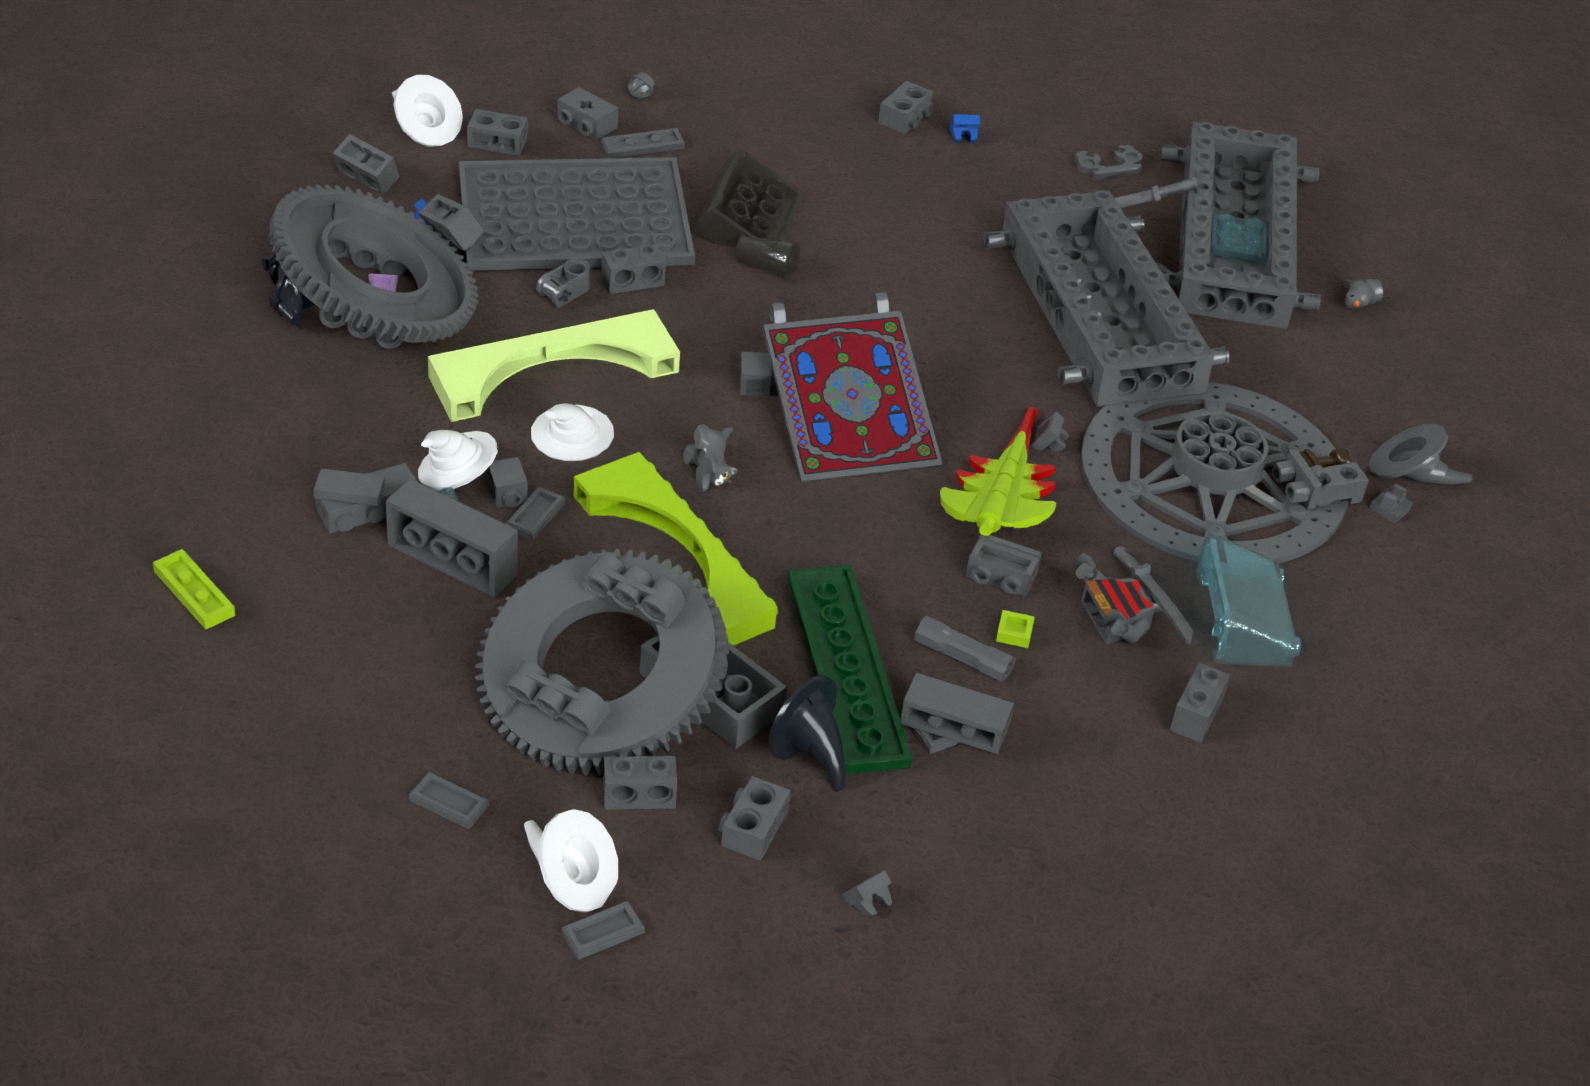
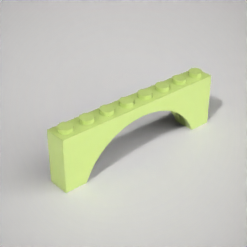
(470, 374)

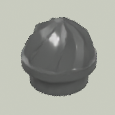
(641, 85)

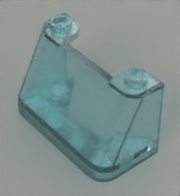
(1247, 605)

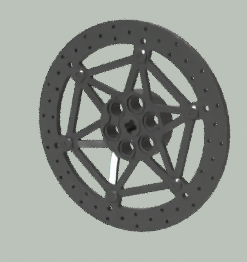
(1216, 456)

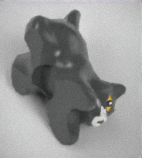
(709, 456)

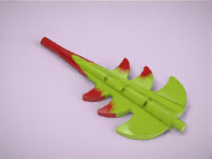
(1004, 488)

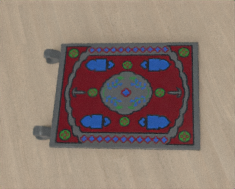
(850, 394)

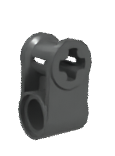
(566, 282)

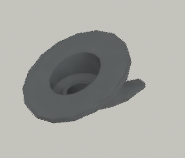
(1416, 456)

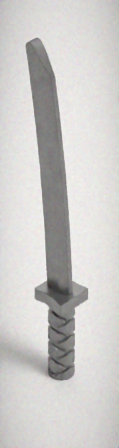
(1156, 193)
(1142, 574)

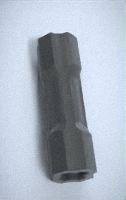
(965, 649)

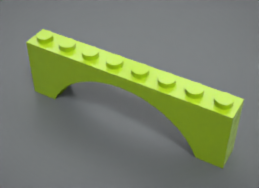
(637, 492)

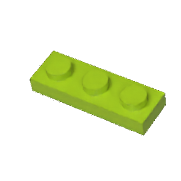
(194, 589)

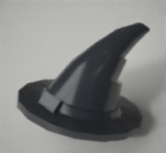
(809, 726)

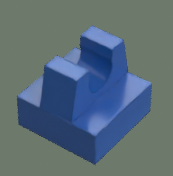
(964, 125)

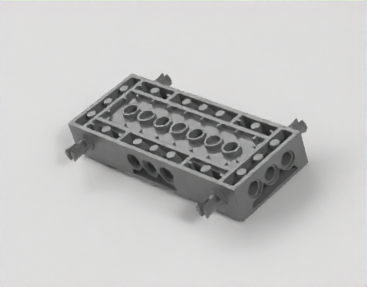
(1228, 285)
(1151, 340)

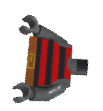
(1115, 605)

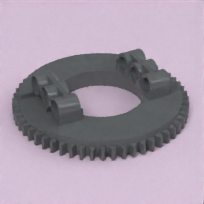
(320, 215)
(573, 724)

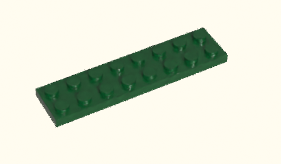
(846, 651)

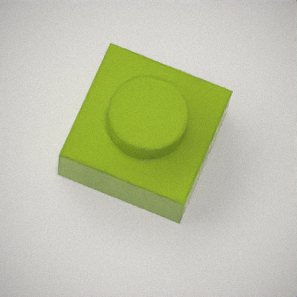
(1015, 629)

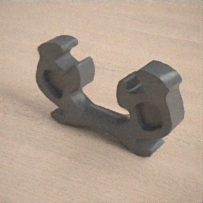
(1126, 156)

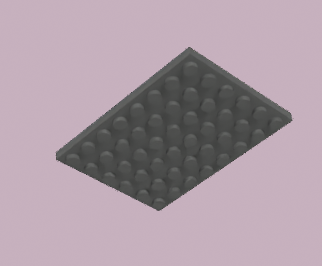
(572, 209)

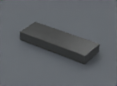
(642, 143)

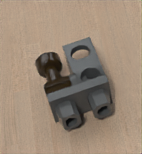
(1320, 479)

